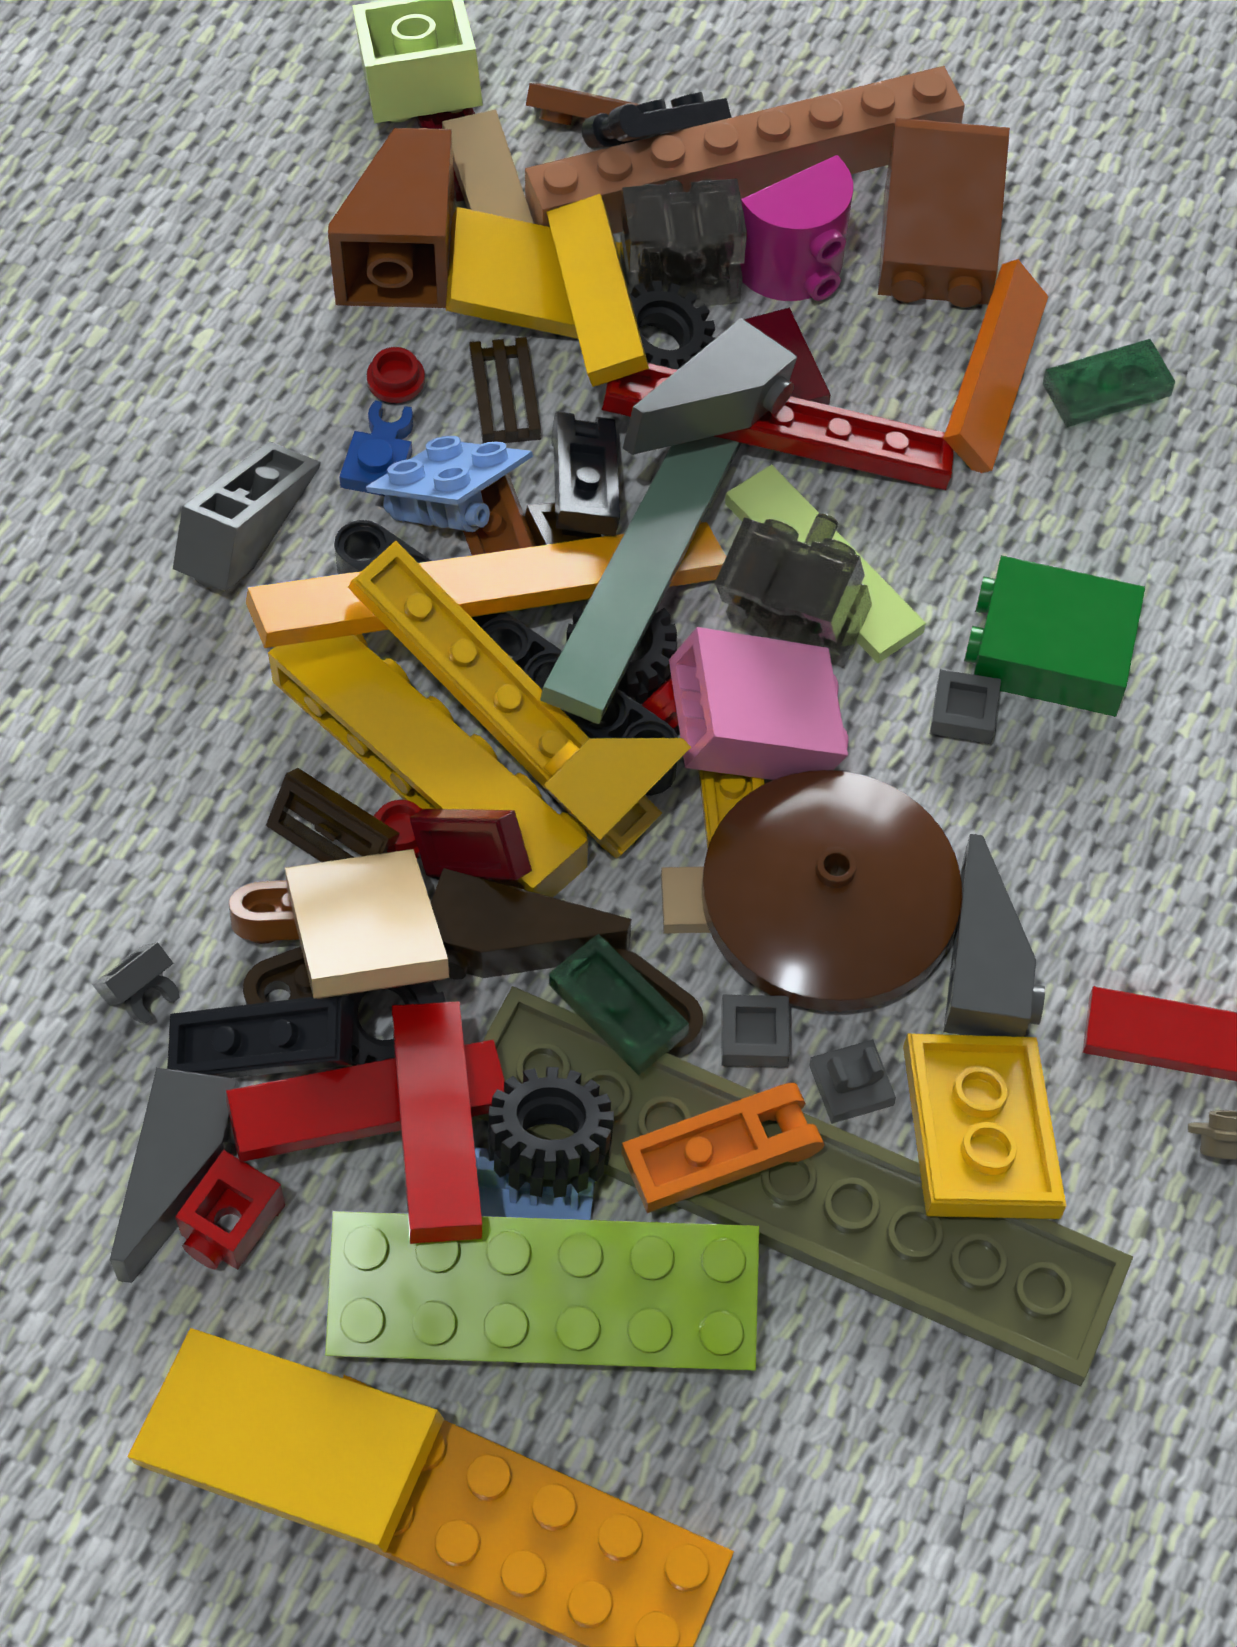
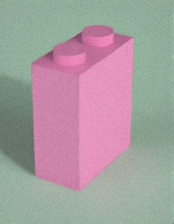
(756, 705)

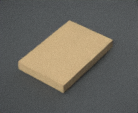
(365, 924)

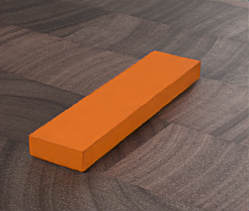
(996, 367)

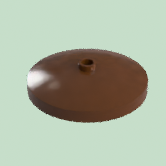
(831, 890)

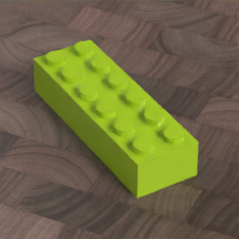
(546, 1292)

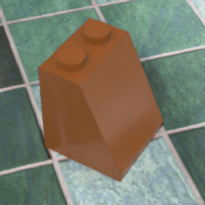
(943, 211)
(396, 225)

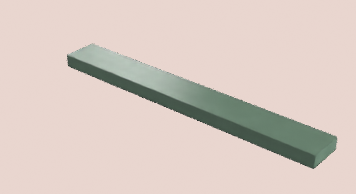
(637, 577)

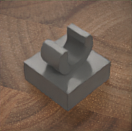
(136, 975)
(852, 1081)

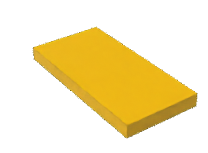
(287, 1439)

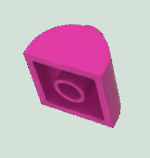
(798, 233)

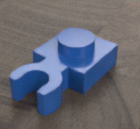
(374, 452)

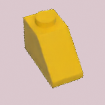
(609, 776)

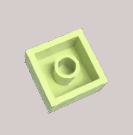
(417, 58)

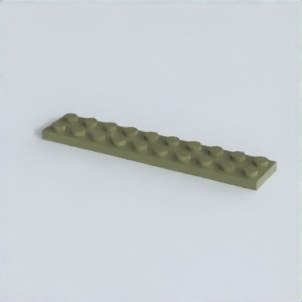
(848, 1207)

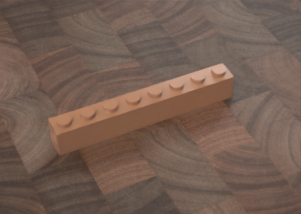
(751, 147)

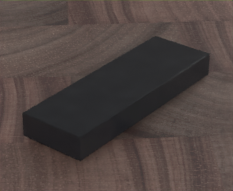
(263, 1037)

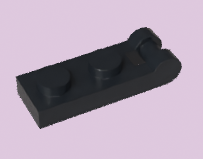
(651, 119)
(585, 474)

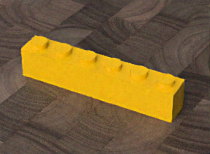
(422, 751)

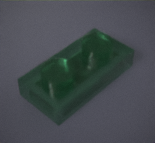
(1108, 382)
(618, 1004)

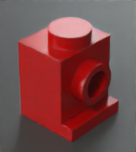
(227, 1190)

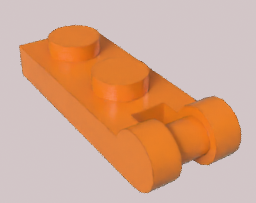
(720, 1147)

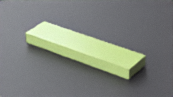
(890, 619)

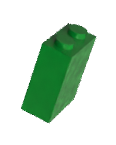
(1056, 634)

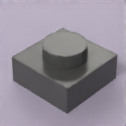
(965, 706)
(755, 1031)

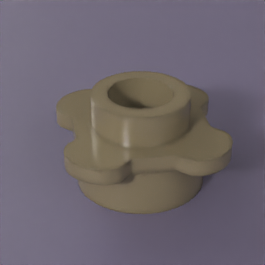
(1218, 1135)

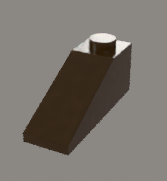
(511, 930)

